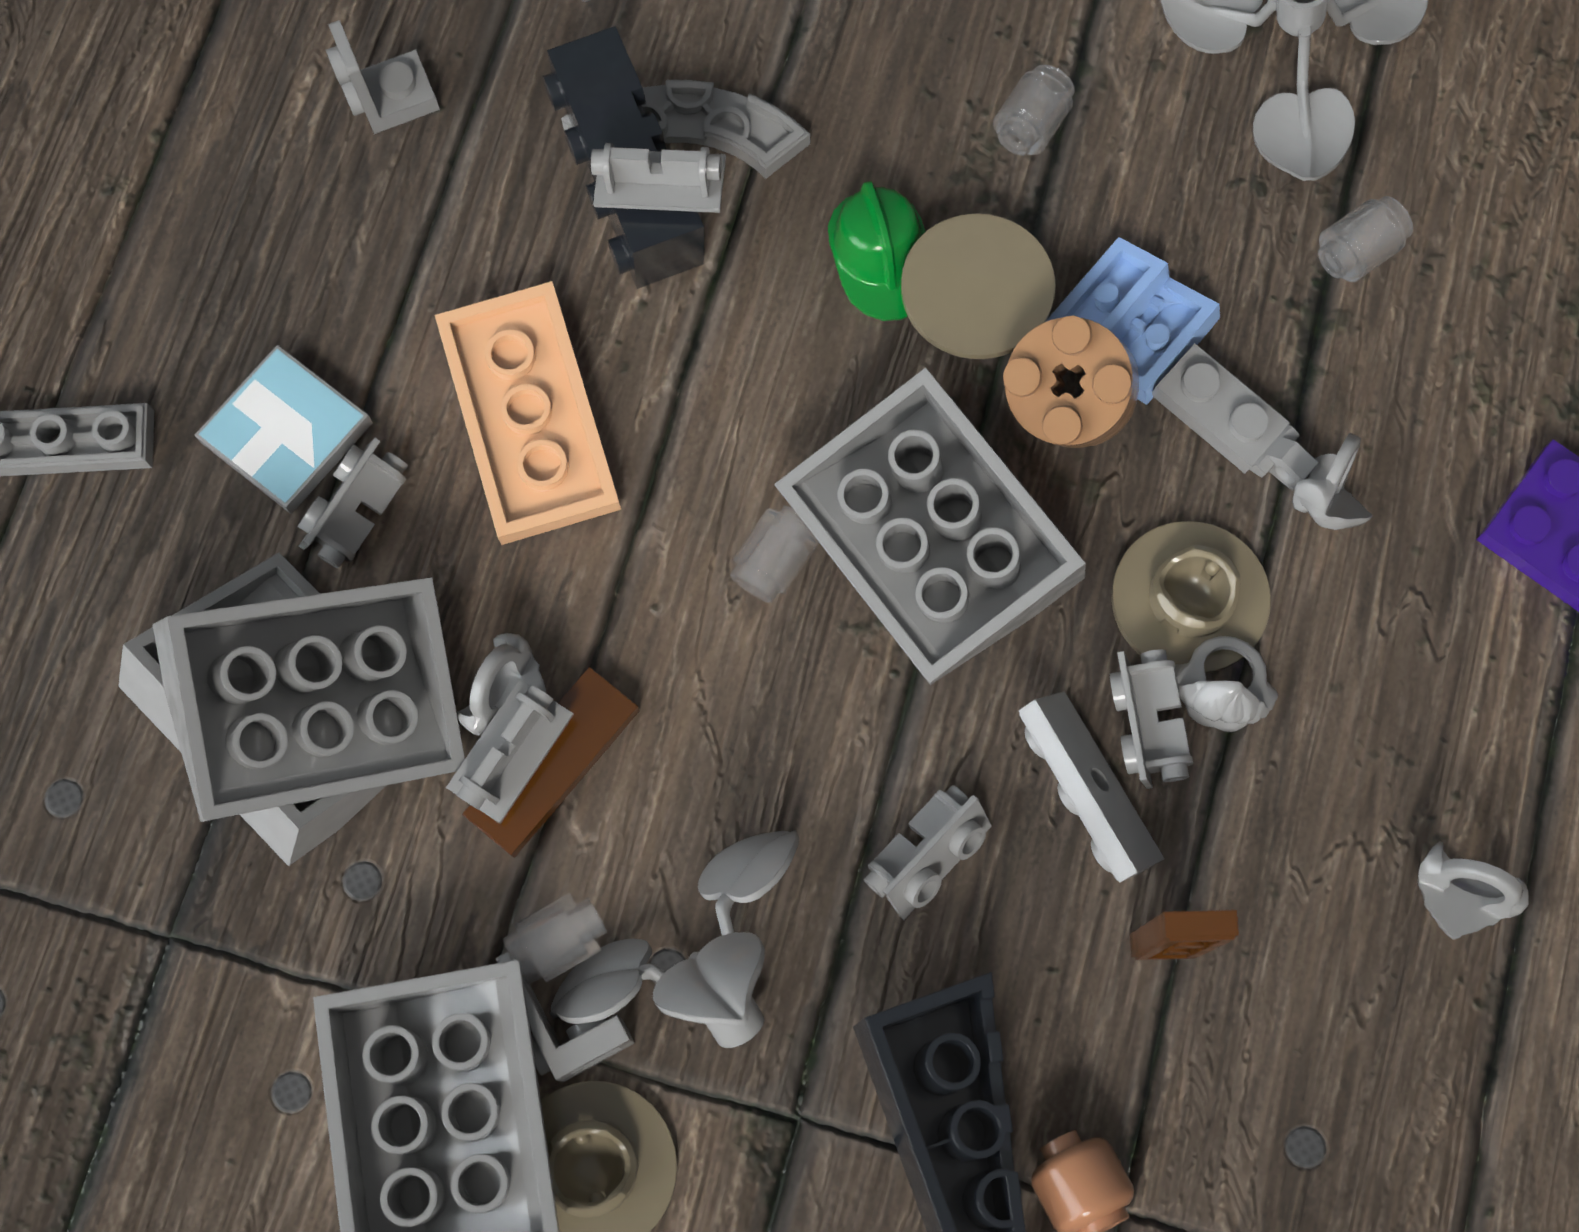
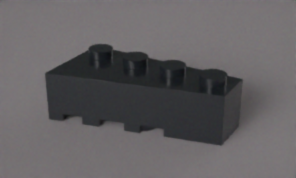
(605, 106)
(947, 1106)

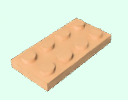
(527, 413)

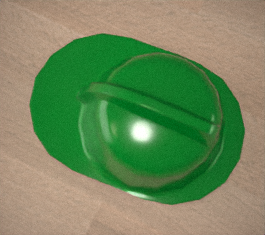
(870, 244)

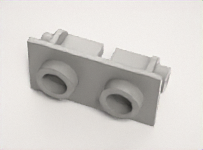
(658, 179)
(364, 481)
(1153, 744)
(510, 750)
(951, 832)

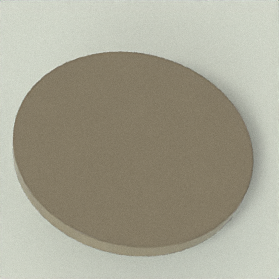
(977, 285)
(1189, 587)
(608, 1158)

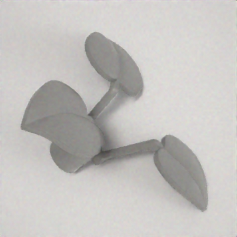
(1302, 130)
(712, 983)

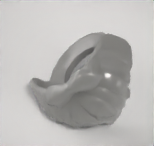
(1324, 490)
(496, 678)
(1225, 703)
(1468, 893)

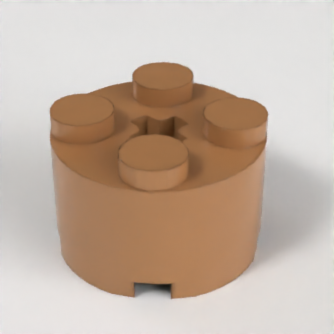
(1036, 375)

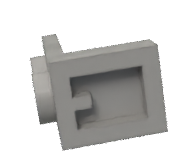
(386, 91)
(588, 1042)

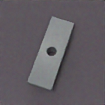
(88, 439)
(1089, 786)

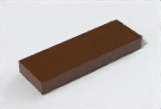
(597, 721)
(1184, 934)

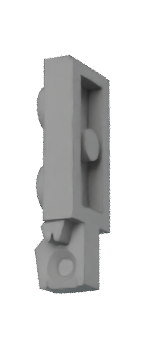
(1233, 419)

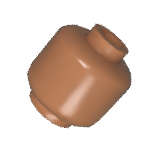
(1082, 1184)

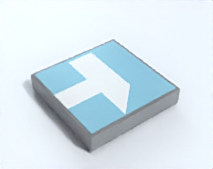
(284, 429)

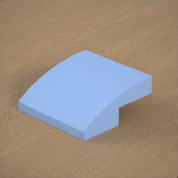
(1143, 308)

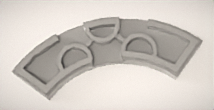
(725, 121)

